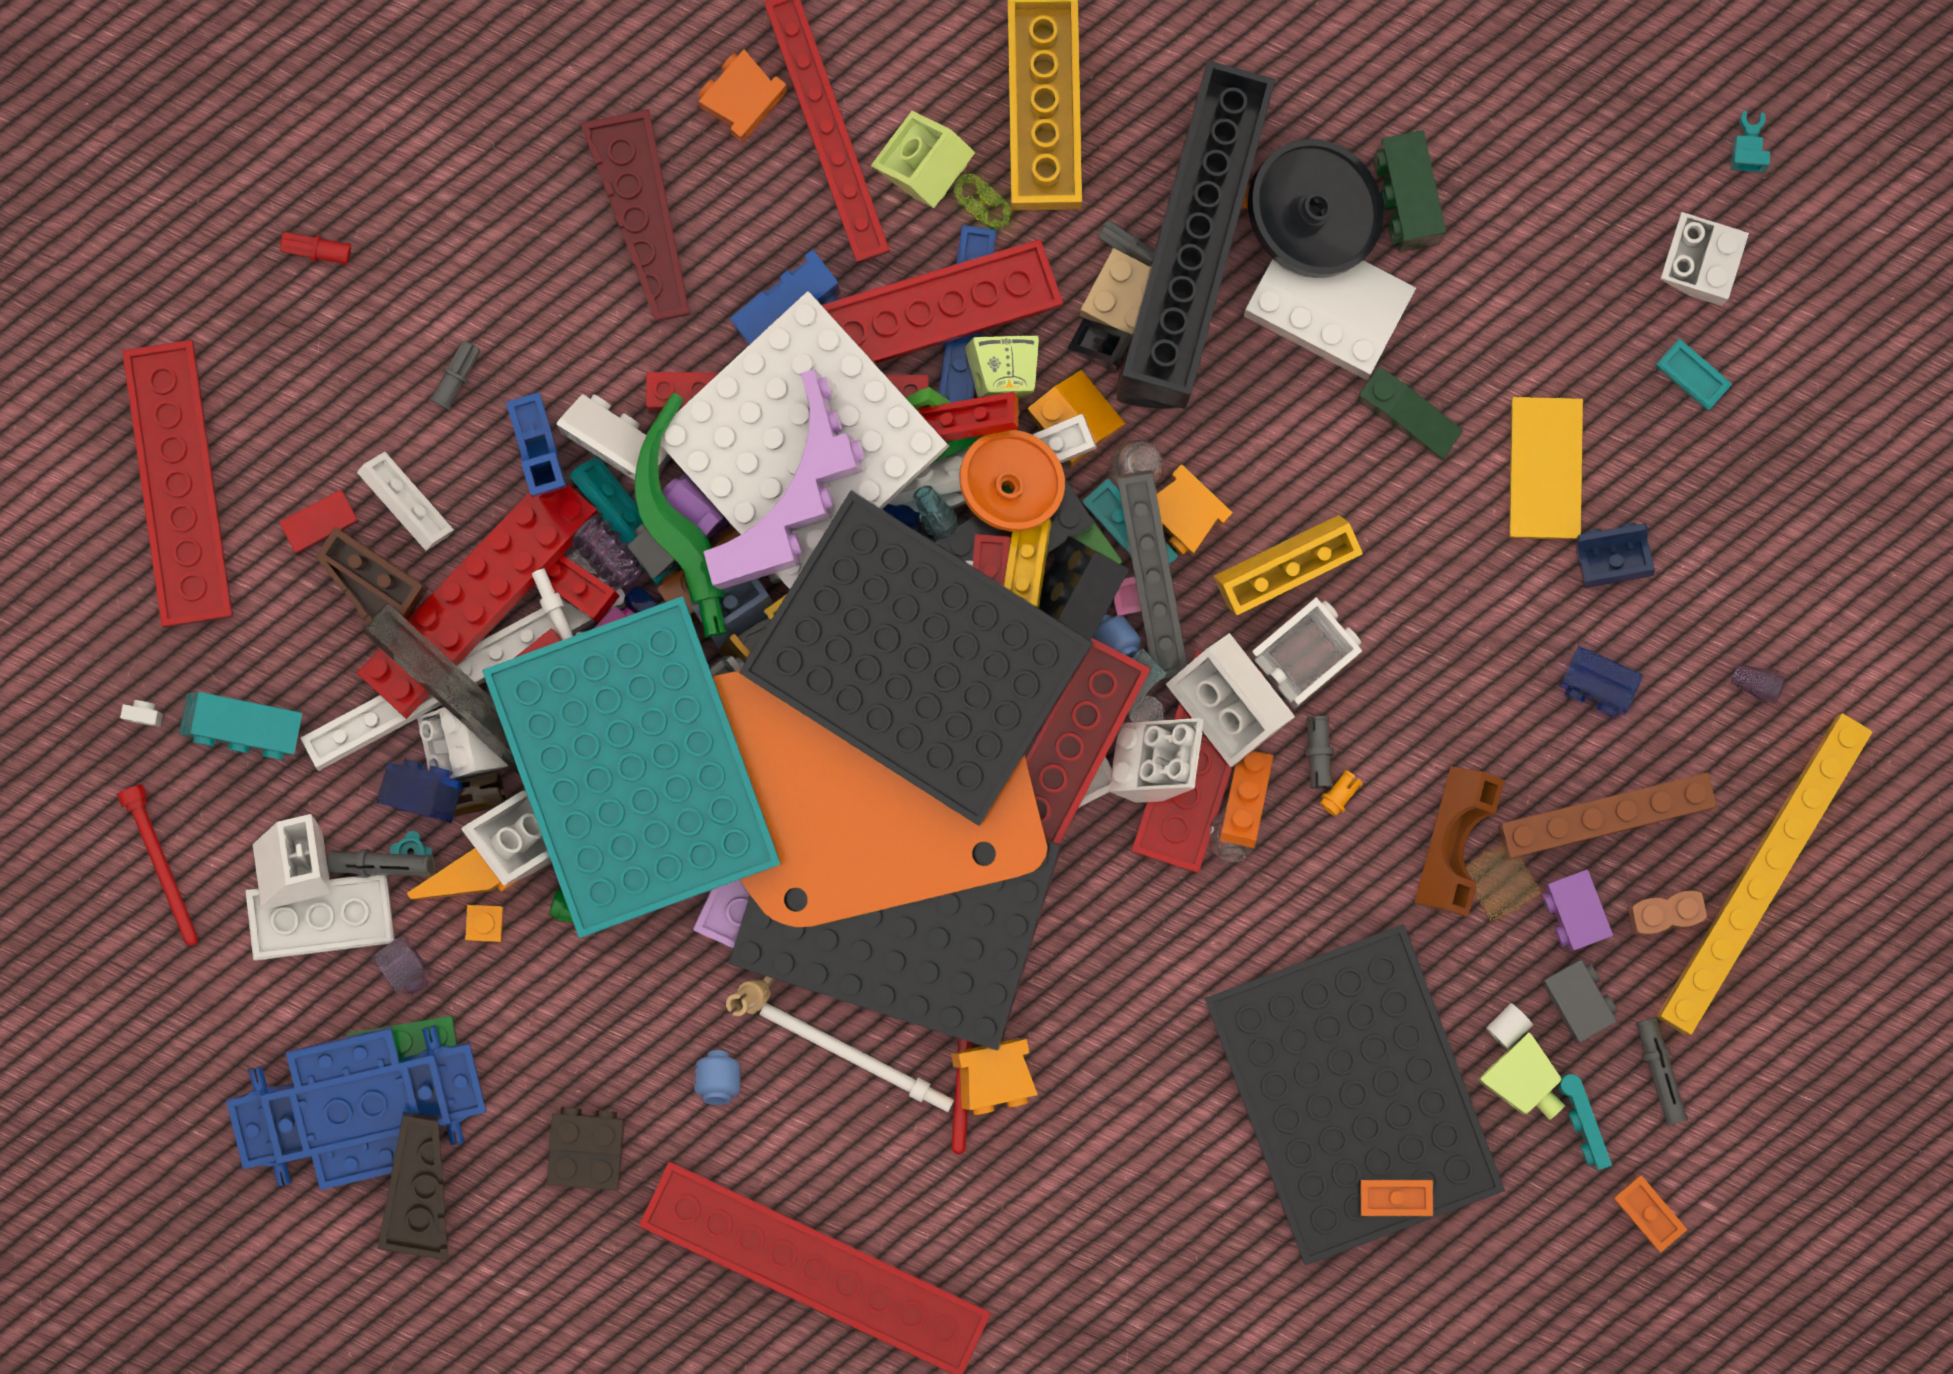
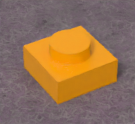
(484, 923)

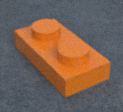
(1396, 1197)
(1650, 1213)

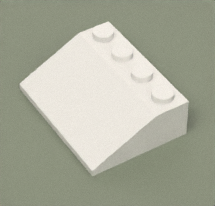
(1336, 316)

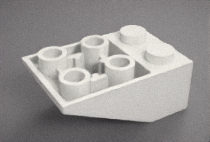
(1156, 759)

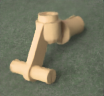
(750, 996)

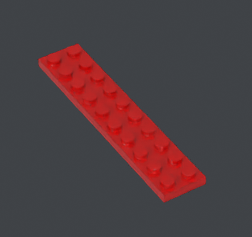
(814, 1269)

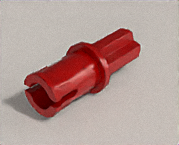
(315, 248)

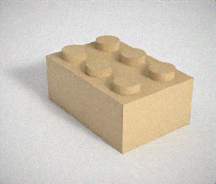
(1117, 292)

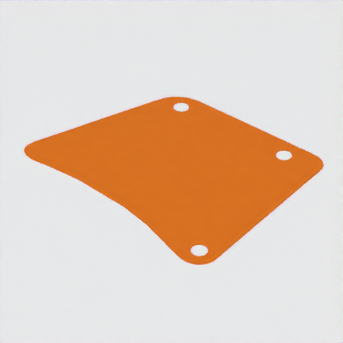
(857, 829)

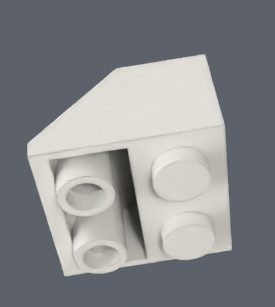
(1704, 258)
(454, 747)
(291, 862)

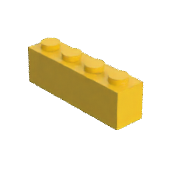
(1288, 564)

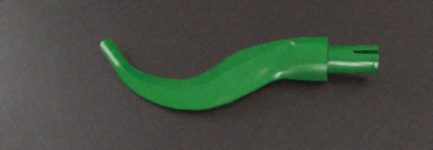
(671, 529)

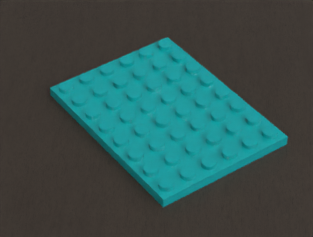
(631, 767)

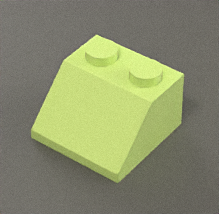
(923, 158)

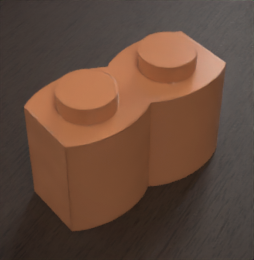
(1659, 914)

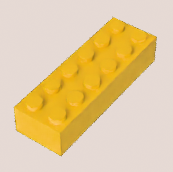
(1044, 105)

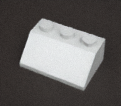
(607, 435)
(1231, 698)

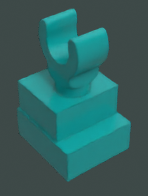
(1747, 149)

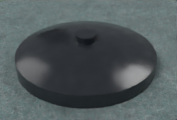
(1315, 208)

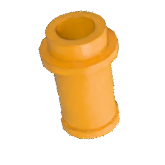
(1340, 793)

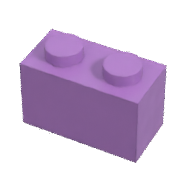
(1577, 911)

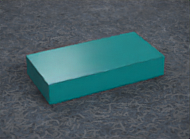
(1693, 374)

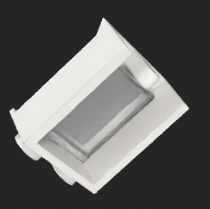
(1306, 652)

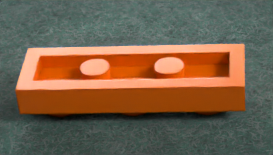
(1246, 799)

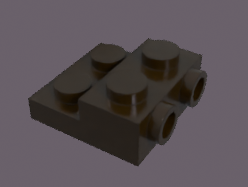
(585, 1149)

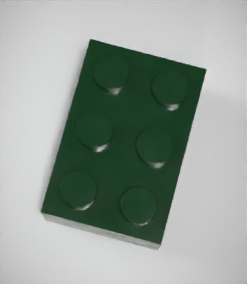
(1409, 191)

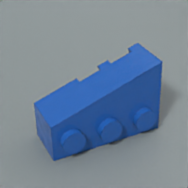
(770, 305)

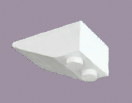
(509, 839)

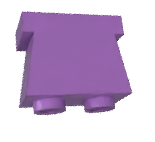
(694, 505)

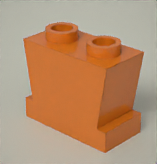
(741, 95)

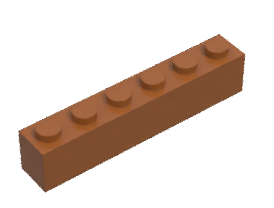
(1607, 816)

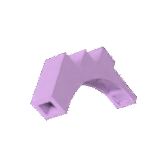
(770, 543)

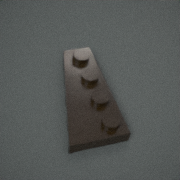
(415, 1198)

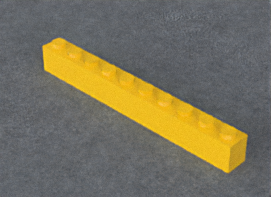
(1764, 874)

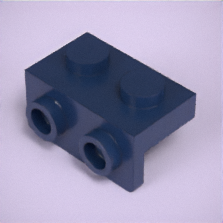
(1614, 555)

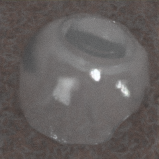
(1135, 457)

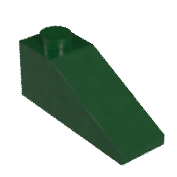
(1409, 413)

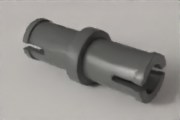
(1319, 752)

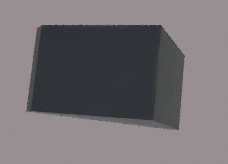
(1100, 344)

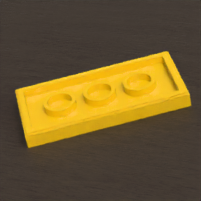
(1545, 468)

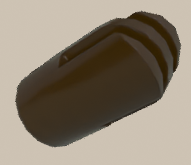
(479, 794)

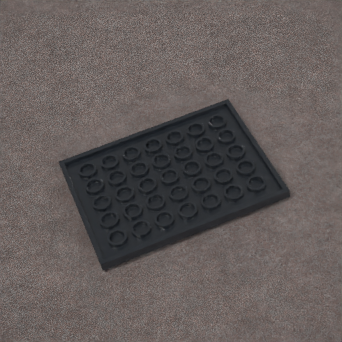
(916, 657)
(927, 962)
(1352, 1086)

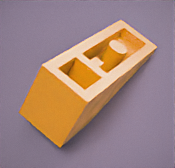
(464, 876)

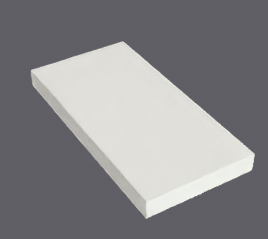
(349, 918)

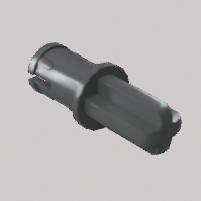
(1126, 242)
(455, 375)

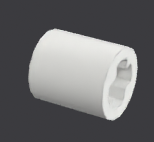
(1509, 1026)

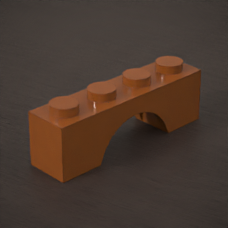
(1465, 802)

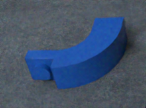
(537, 445)

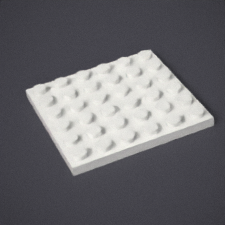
(752, 424)

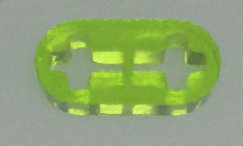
(988, 196)

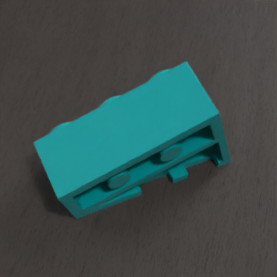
(240, 725)

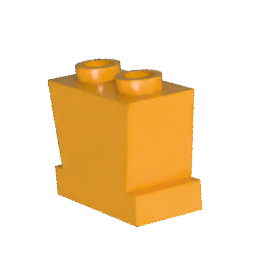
(1189, 511)
(994, 1076)

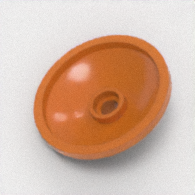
(1016, 462)

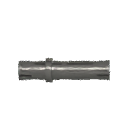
(367, 863)
(1661, 1070)

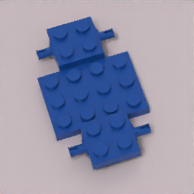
(351, 1105)

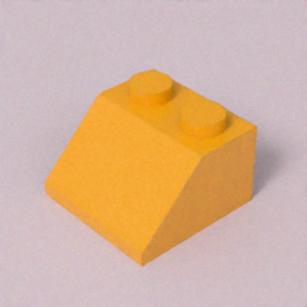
(1076, 397)

